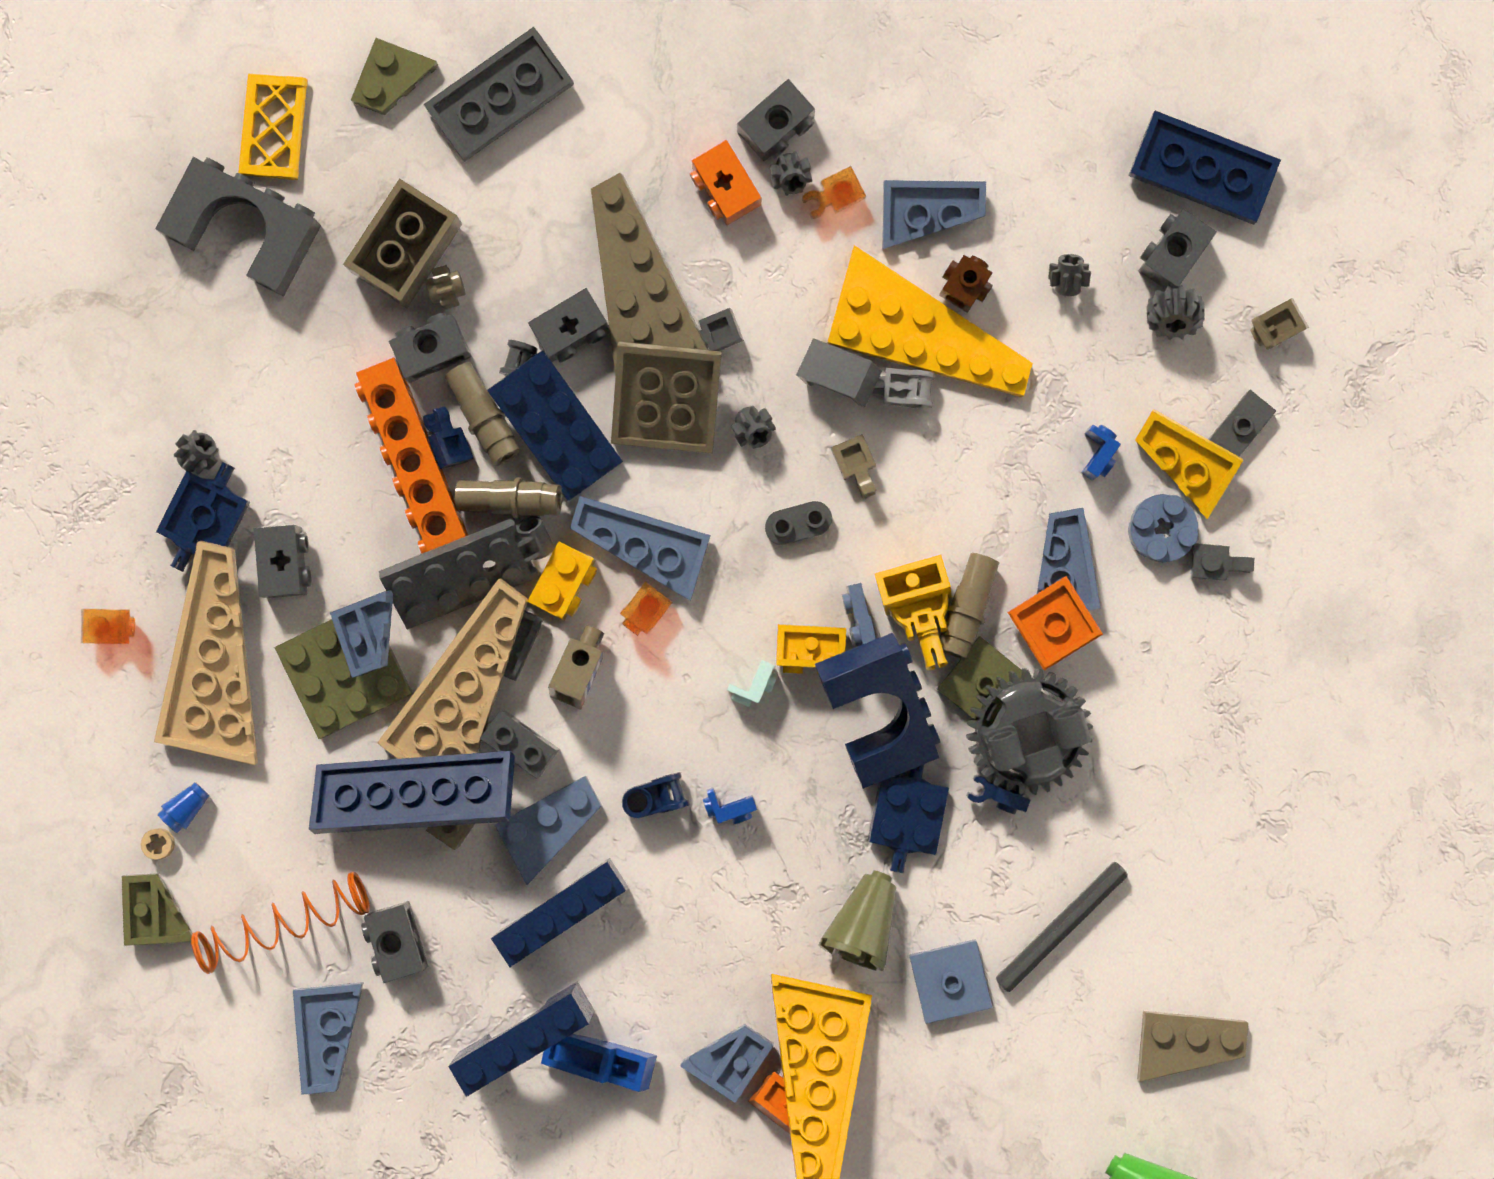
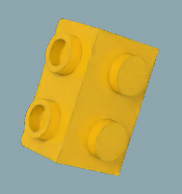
(807, 645)

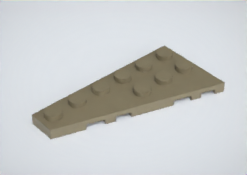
(637, 282)

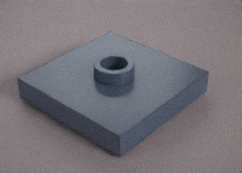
(950, 981)

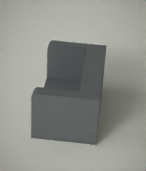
(839, 371)

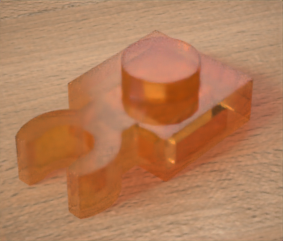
(839, 191)

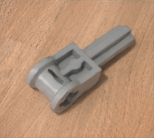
(900, 388)

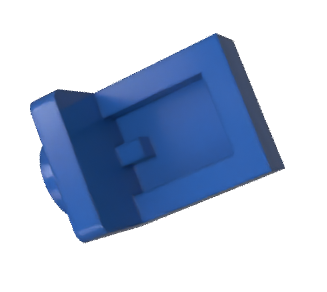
(1102, 460)
(737, 811)

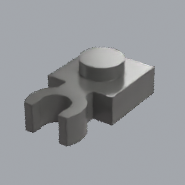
(720, 330)

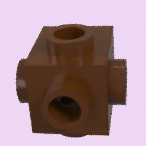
(963, 293)

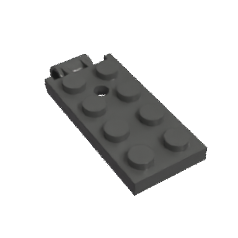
(455, 573)

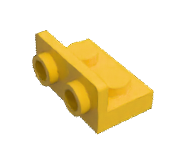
(562, 581)

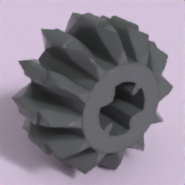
(1175, 312)

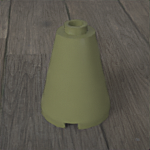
(864, 923)

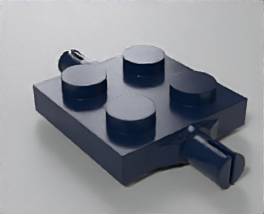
(202, 512)
(908, 816)

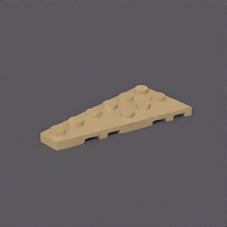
(208, 678)
(459, 692)

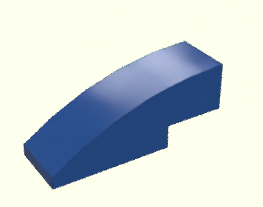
(602, 1061)

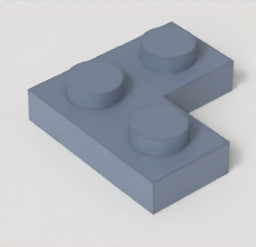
(855, 604)

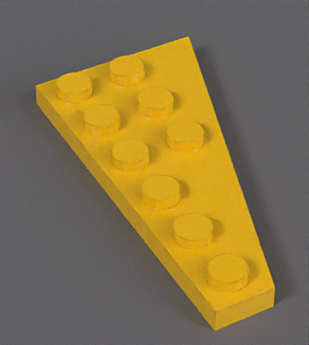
(904, 325)
(820, 1055)

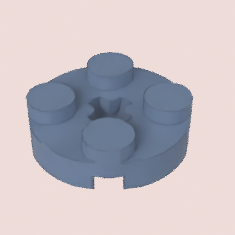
(1181, 535)

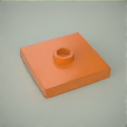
(1055, 623)

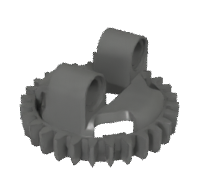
(1000, 743)

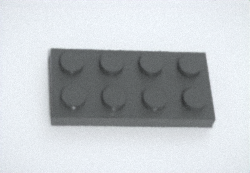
(499, 94)

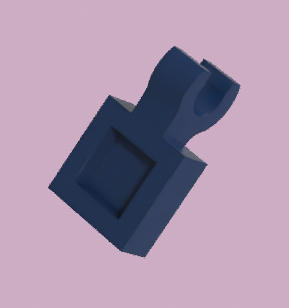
(447, 443)
(1007, 800)

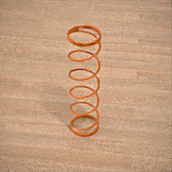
(363, 908)

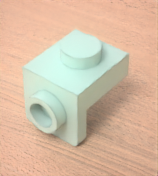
(763, 681)

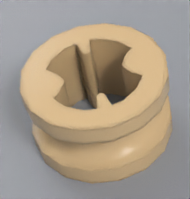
(148, 838)

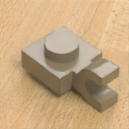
(854, 461)

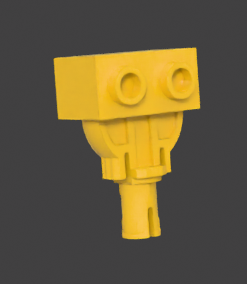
(917, 597)

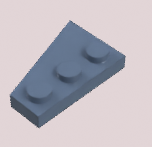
(1069, 555)
(547, 825)
(323, 1033)

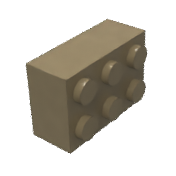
(403, 243)

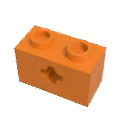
(724, 164)

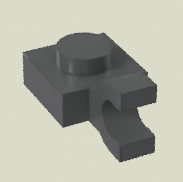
(1214, 562)

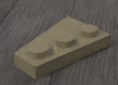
(1187, 1042)

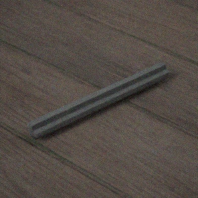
(1061, 926)

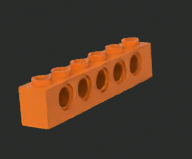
(371, 386)

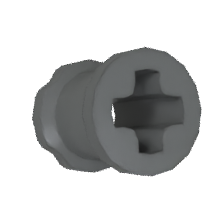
(516, 348)

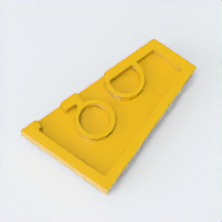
(1190, 460)

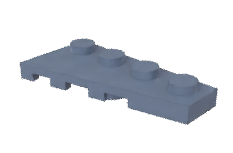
(650, 545)

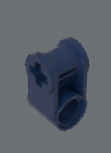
(657, 796)

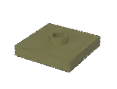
(973, 674)

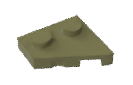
(389, 75)
(151, 912)

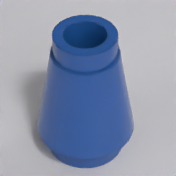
(183, 807)

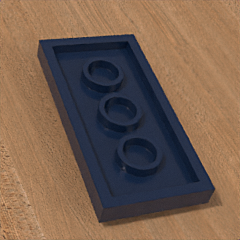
(1204, 167)
(555, 425)

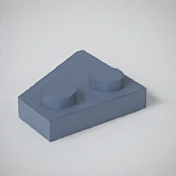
(365, 632)
(730, 1061)

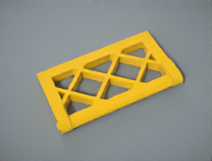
(252, 109)

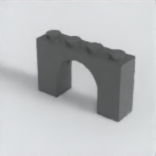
(209, 189)

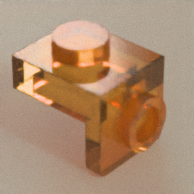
(645, 610)
(106, 626)

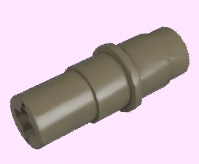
(482, 414)
(509, 497)
(968, 605)

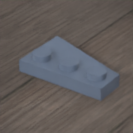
(927, 207)

